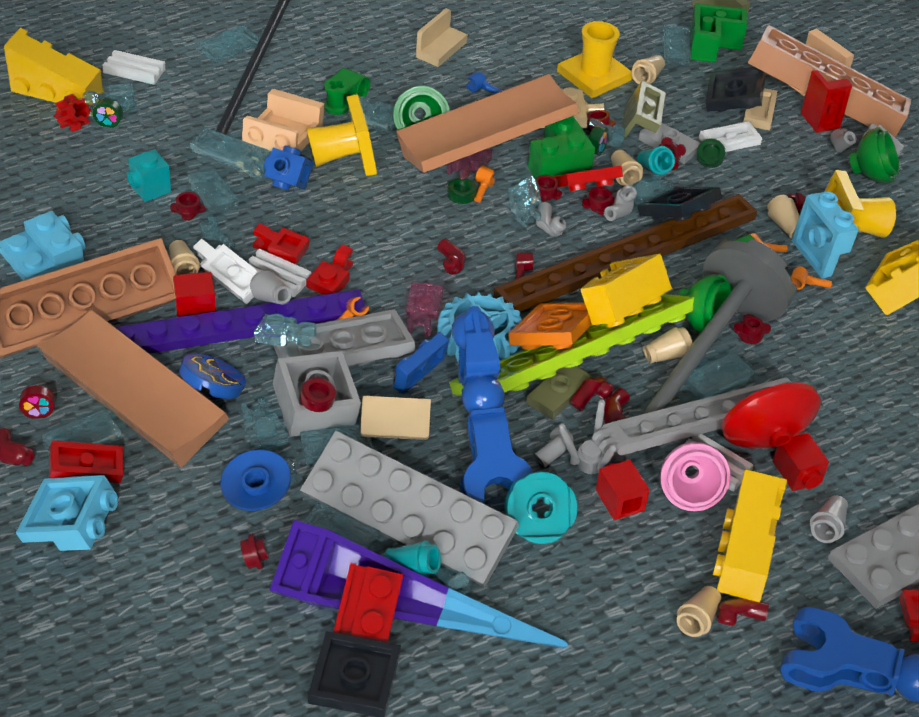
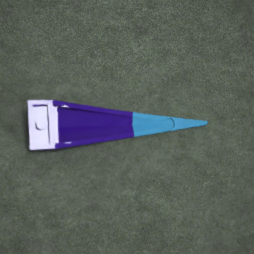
(317, 568)

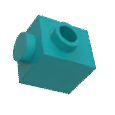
(149, 175)

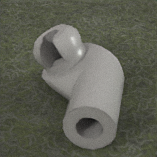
(842, 139)
(622, 204)
(551, 226)
(553, 449)

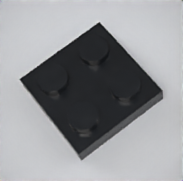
(735, 89)
(680, 202)
(354, 674)

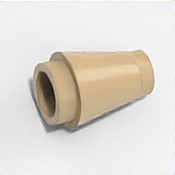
(647, 69)
(631, 168)
(784, 213)
(183, 258)
(668, 346)
(698, 613)

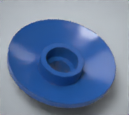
(254, 469)

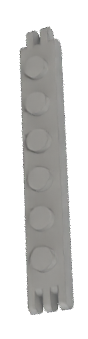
(673, 422)

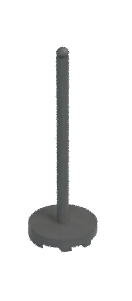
(758, 289)

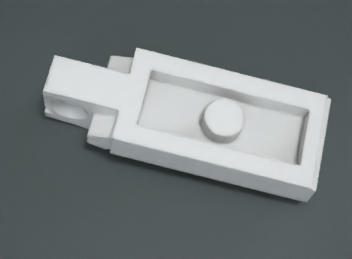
(227, 269)

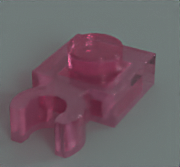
(470, 163)
(423, 304)

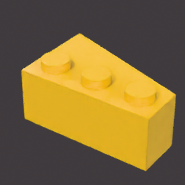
(46, 73)
(896, 278)
(625, 289)
(750, 536)

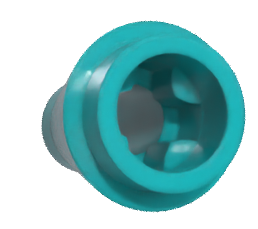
(658, 160)
(419, 557)

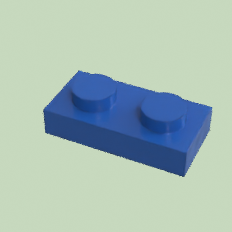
(425, 359)

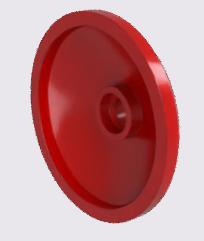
(771, 416)

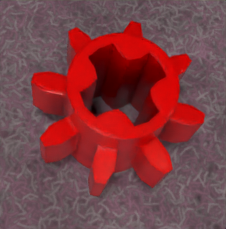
(72, 113)

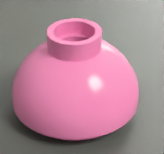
(705, 486)

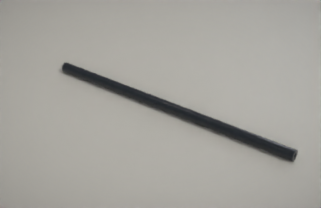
(252, 67)

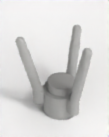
(589, 456)

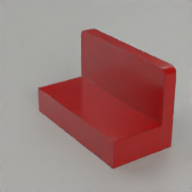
(825, 102)

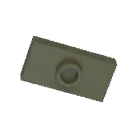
(555, 392)

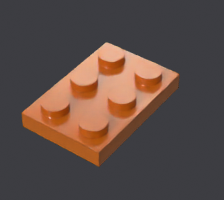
(551, 325)

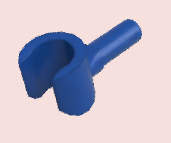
(479, 81)

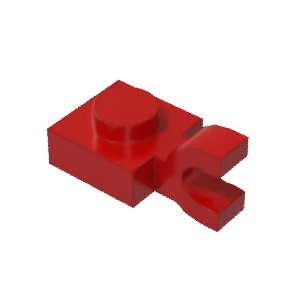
(284, 244)
(332, 277)

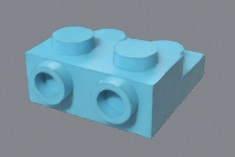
(824, 232)
(43, 246)
(69, 512)

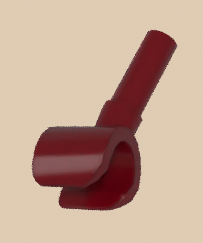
(523, 263)

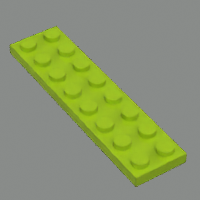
(543, 362)

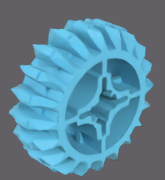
(501, 314)

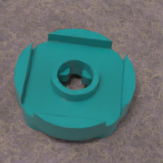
(555, 492)

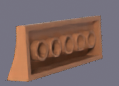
(794, 61)
(485, 123)
(108, 285)
(135, 387)

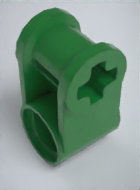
(341, 86)

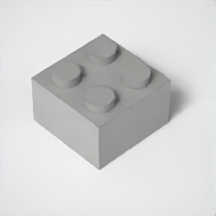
(295, 371)

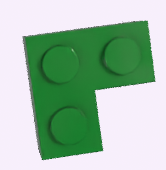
(716, 28)
(562, 150)

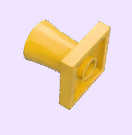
(595, 68)
(344, 139)
(870, 215)

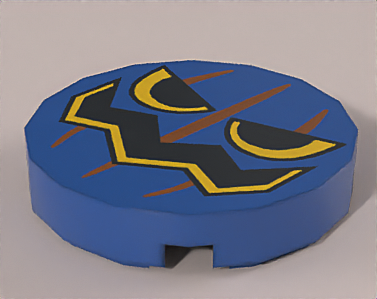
(212, 374)

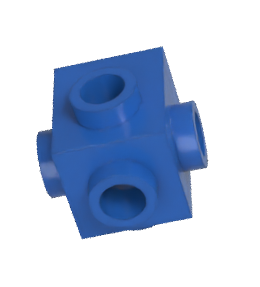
(288, 168)

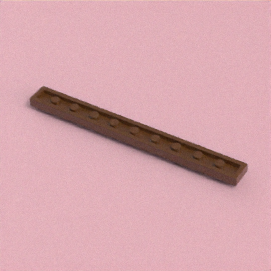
(662, 239)

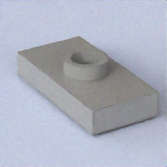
(654, 140)

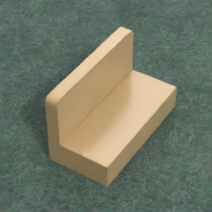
(438, 40)
(395, 417)

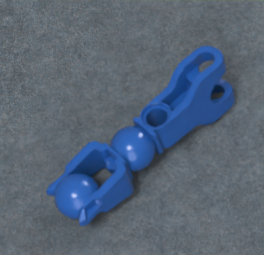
(483, 398)
(847, 658)

